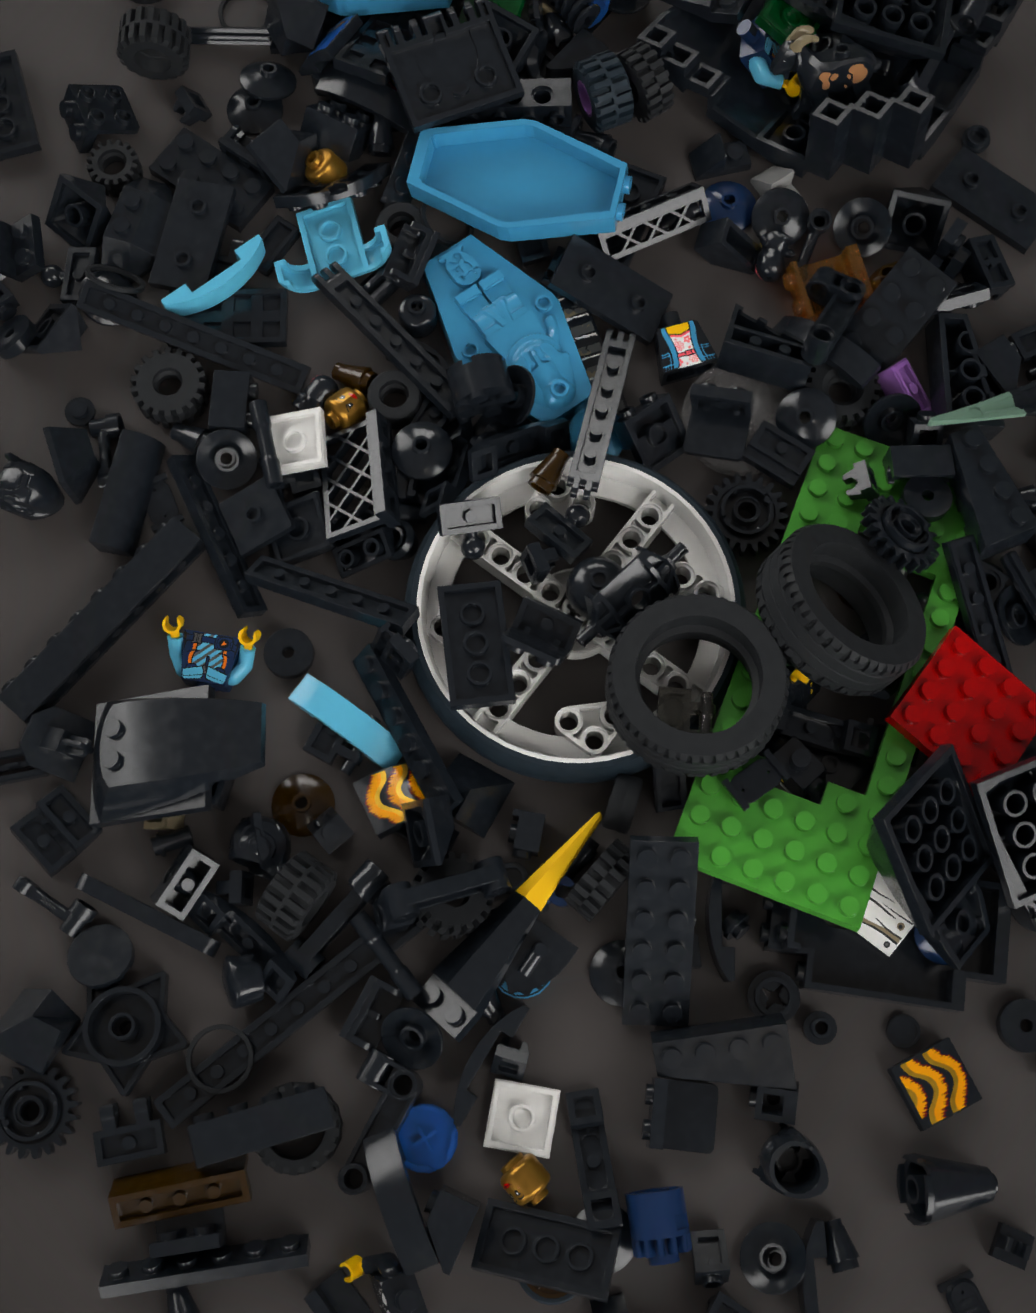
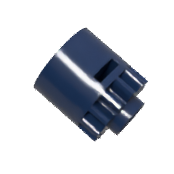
(658, 1224)

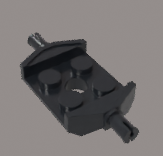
(612, 604)

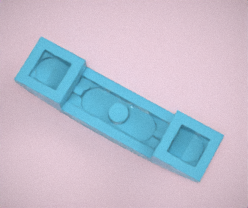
(222, 286)
(347, 721)

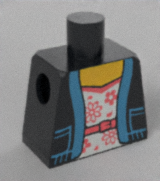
(682, 350)

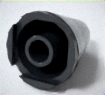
(942, 1187)

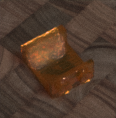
(796, 279)

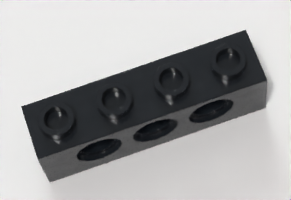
(543, 101)

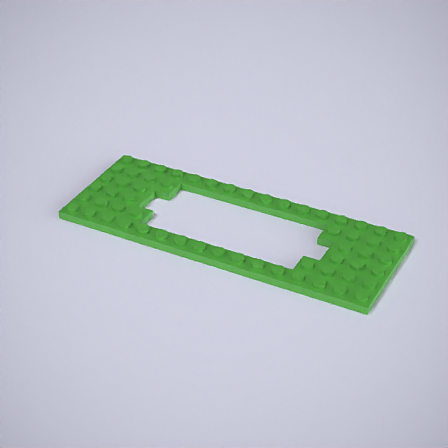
(784, 843)

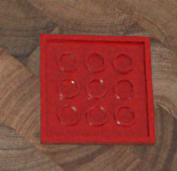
(967, 702)

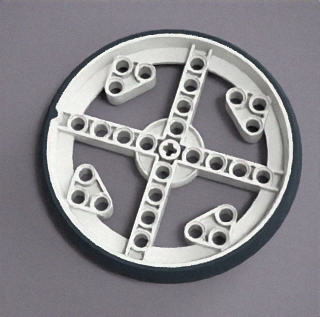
(566, 756)

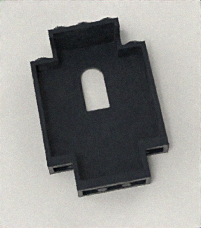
(850, 966)

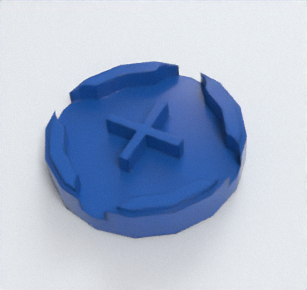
(428, 1138)

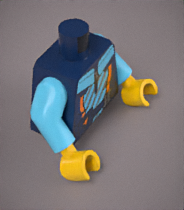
(757, 53)
(209, 657)

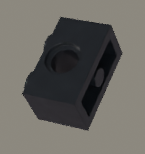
(184, 881)

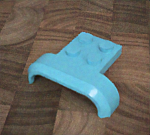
(330, 237)

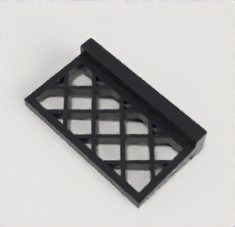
(378, 470)

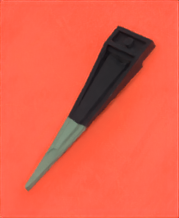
(1012, 404)

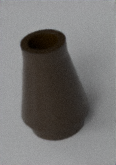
(354, 376)
(549, 472)

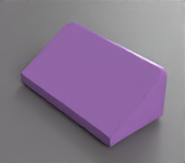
(902, 379)

